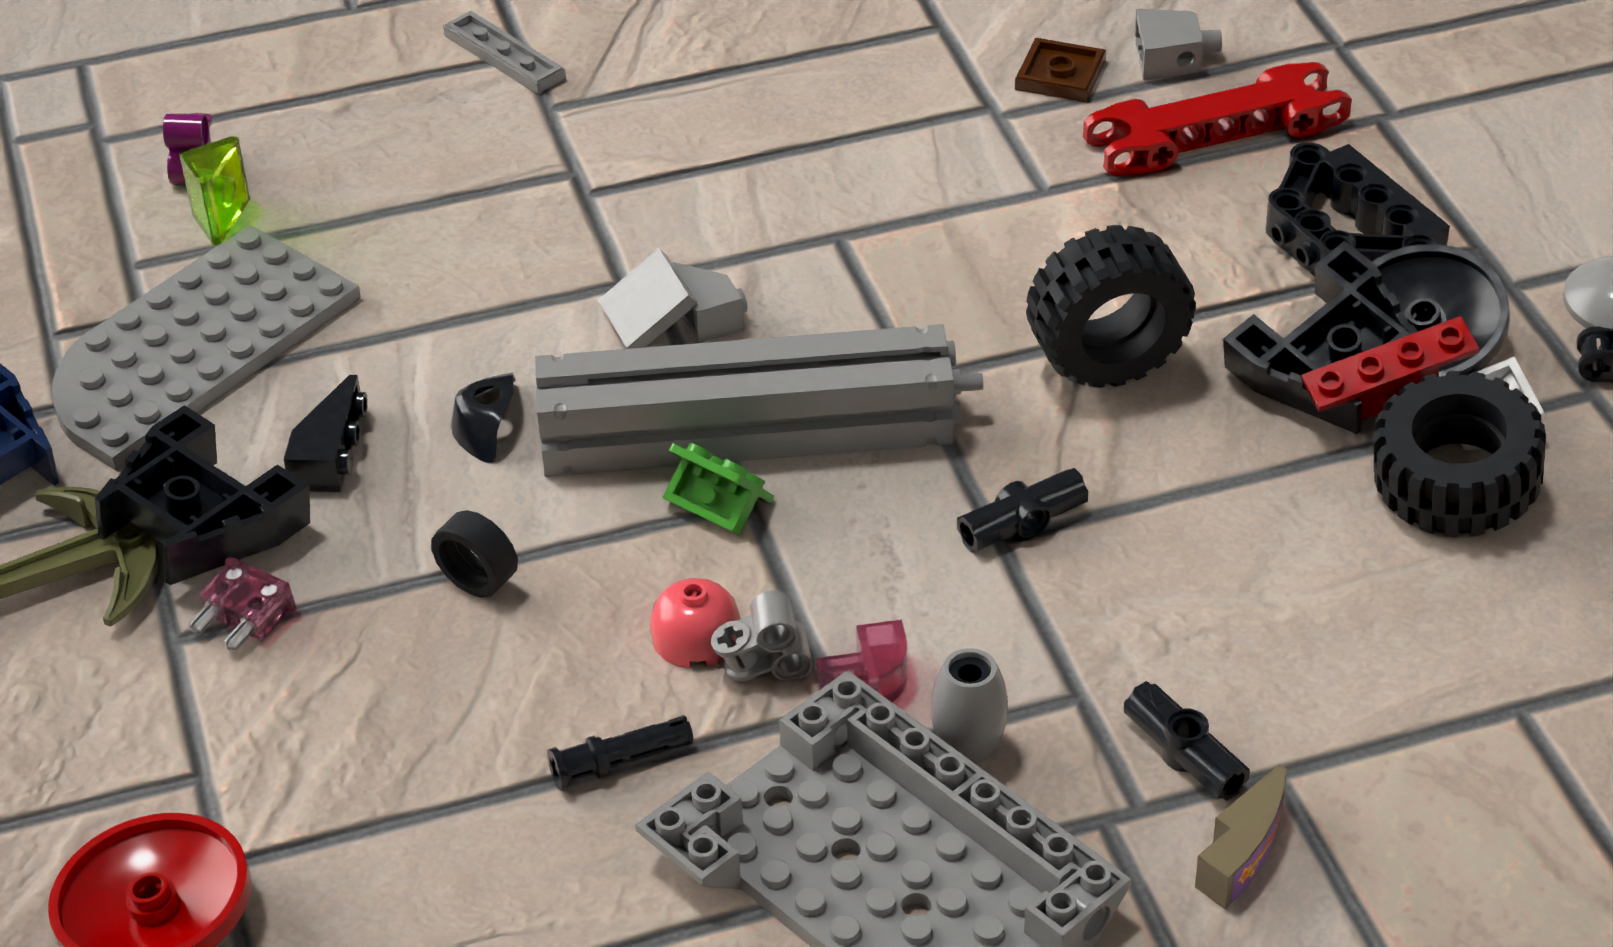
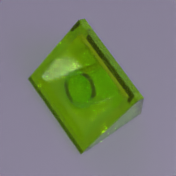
(216, 186)

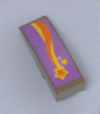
(1242, 840)

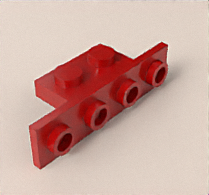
(1389, 367)

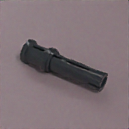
(600, 755)

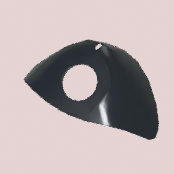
(477, 423)

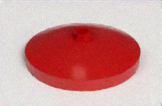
(152, 885)

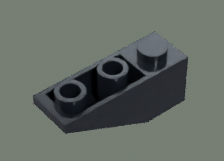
(323, 441)

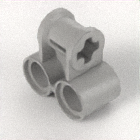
(765, 641)

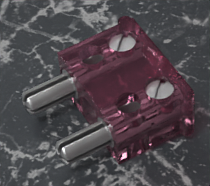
(244, 600)

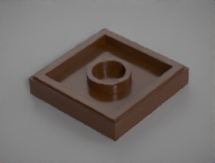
(1060, 69)

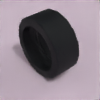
(492, 556)

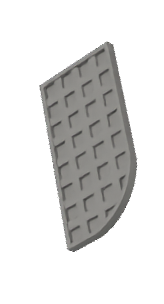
(192, 340)

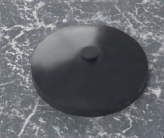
(1446, 283)

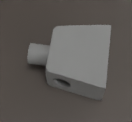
(1172, 42)

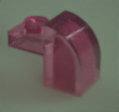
(878, 660)

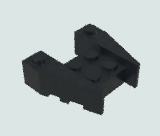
(1354, 319)
(196, 507)

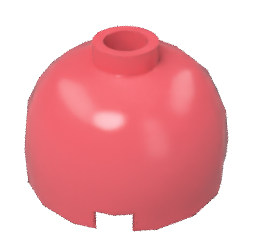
(687, 618)

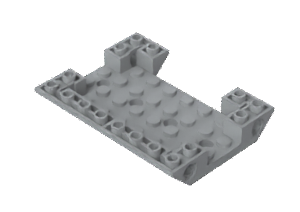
(915, 814)

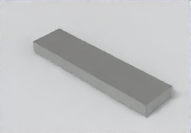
(504, 52)

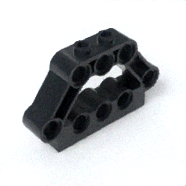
(1356, 188)

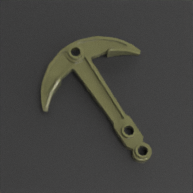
(128, 547)

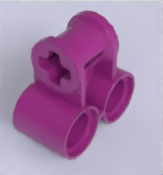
(183, 134)

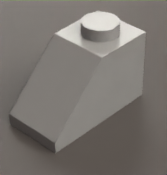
(718, 303)

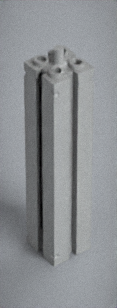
(749, 399)

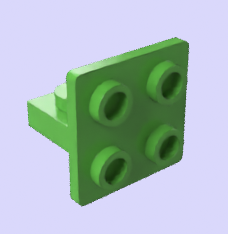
(714, 488)

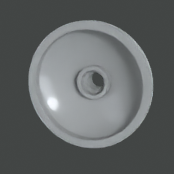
(1590, 293)

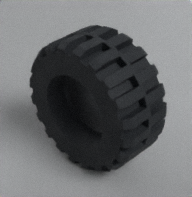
(1090, 275)
(1459, 495)

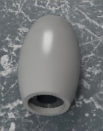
(970, 704)

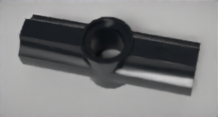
(1022, 509)
(1186, 740)

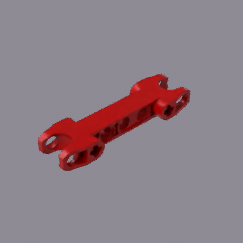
(1161, 132)

